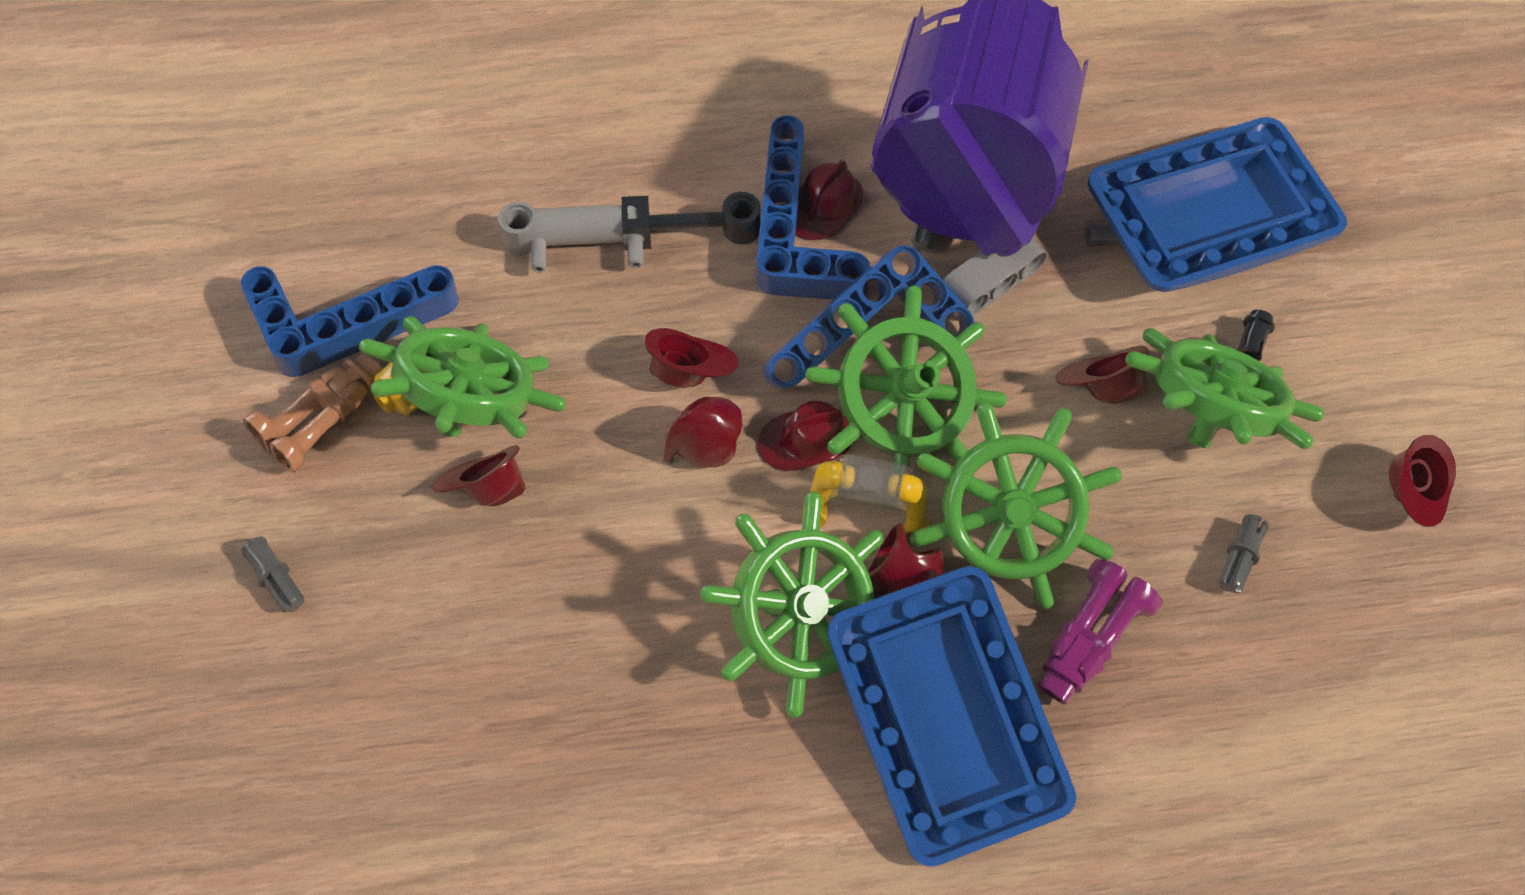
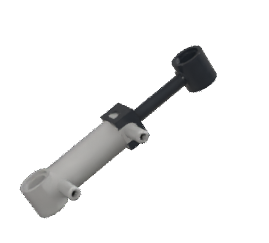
(617, 224)

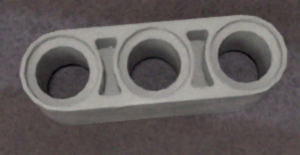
(989, 277)

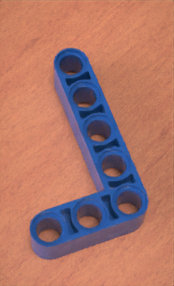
(782, 221)
(889, 285)
(343, 319)

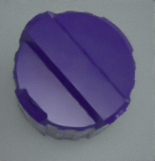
(981, 122)

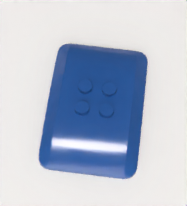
(1216, 204)
(950, 716)

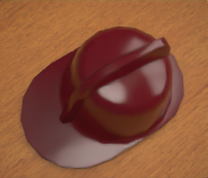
(827, 200)
(685, 359)
(1107, 376)
(801, 436)
(1424, 479)
(486, 480)

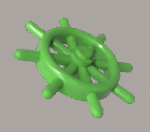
(461, 377)
(906, 384)
(1224, 390)
(1016, 504)
(798, 604)

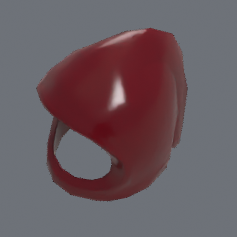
(705, 433)
(900, 567)

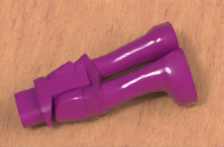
(1078, 651)

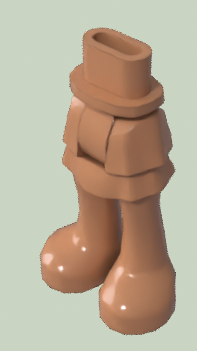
(337, 395)

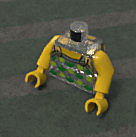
(875, 485)

